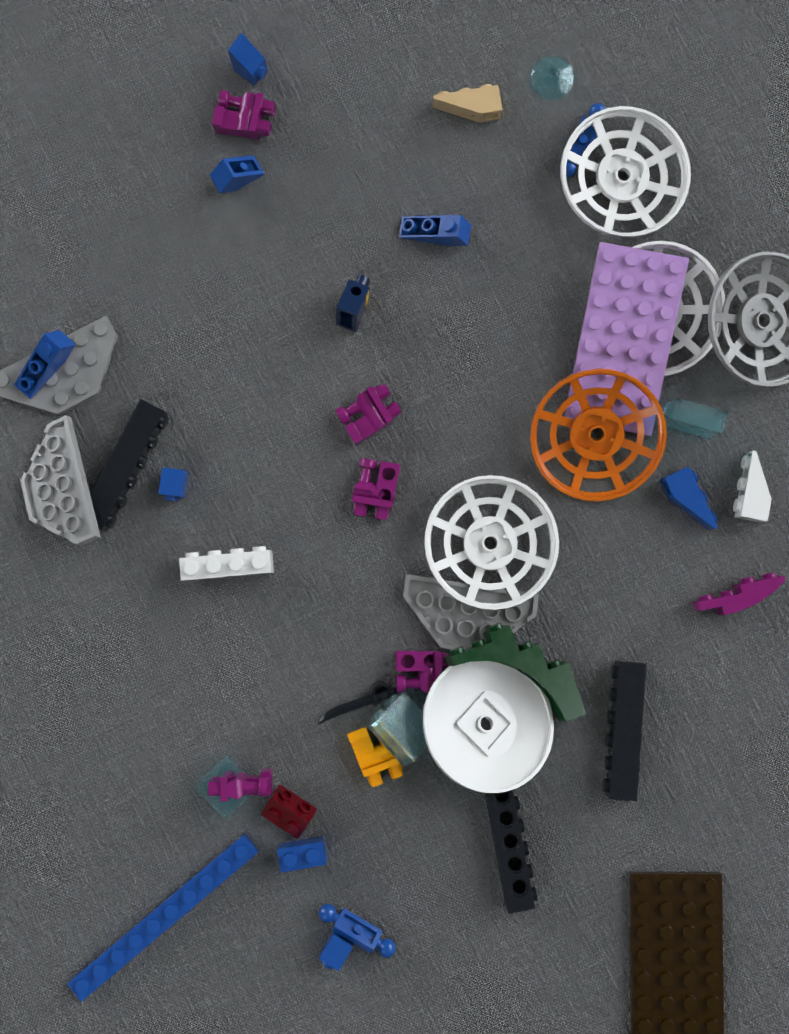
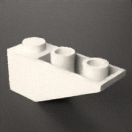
(754, 495)

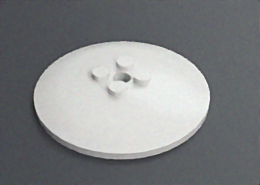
(518, 731)

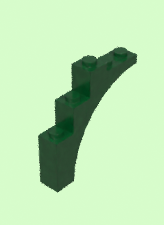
(554, 680)

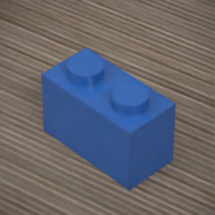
(302, 854)

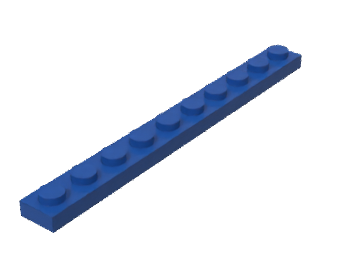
(162, 917)

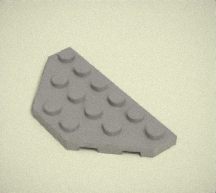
(76, 379)
(58, 488)
(456, 623)

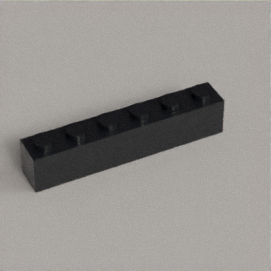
(126, 461)
(625, 730)

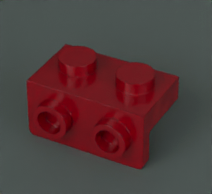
(288, 811)

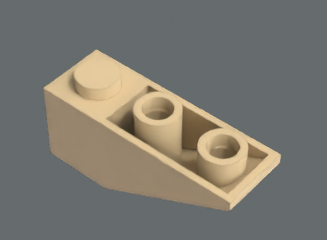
(475, 104)

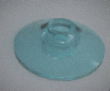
(550, 86)

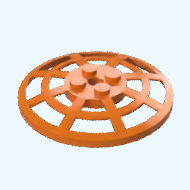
(607, 444)

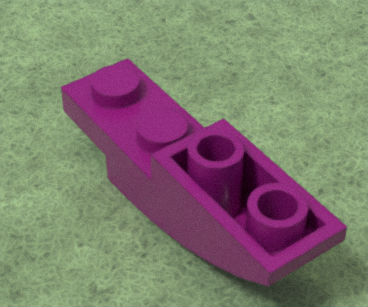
(746, 595)

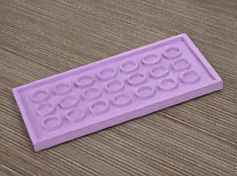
(629, 325)

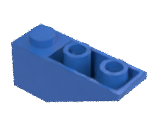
(437, 229)
(44, 362)
(685, 493)

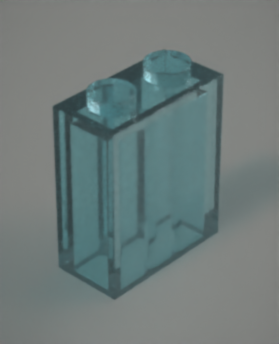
(400, 728)

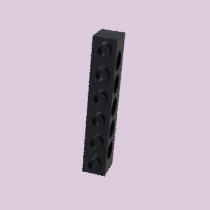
(515, 899)

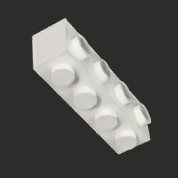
(226, 565)

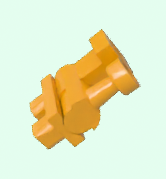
(372, 758)

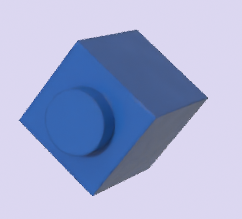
(173, 484)
(335, 951)

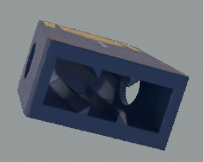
(353, 303)

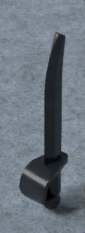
(361, 702)

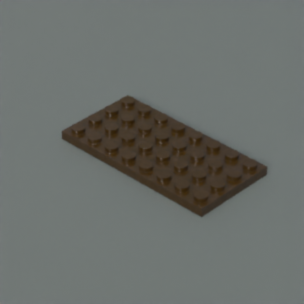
(676, 953)

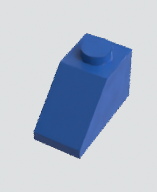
(247, 60)
(235, 173)

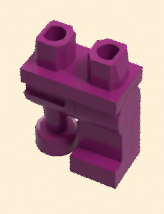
(248, 121)
(374, 413)
(375, 494)
(427, 663)
(240, 784)

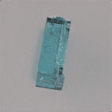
(694, 418)

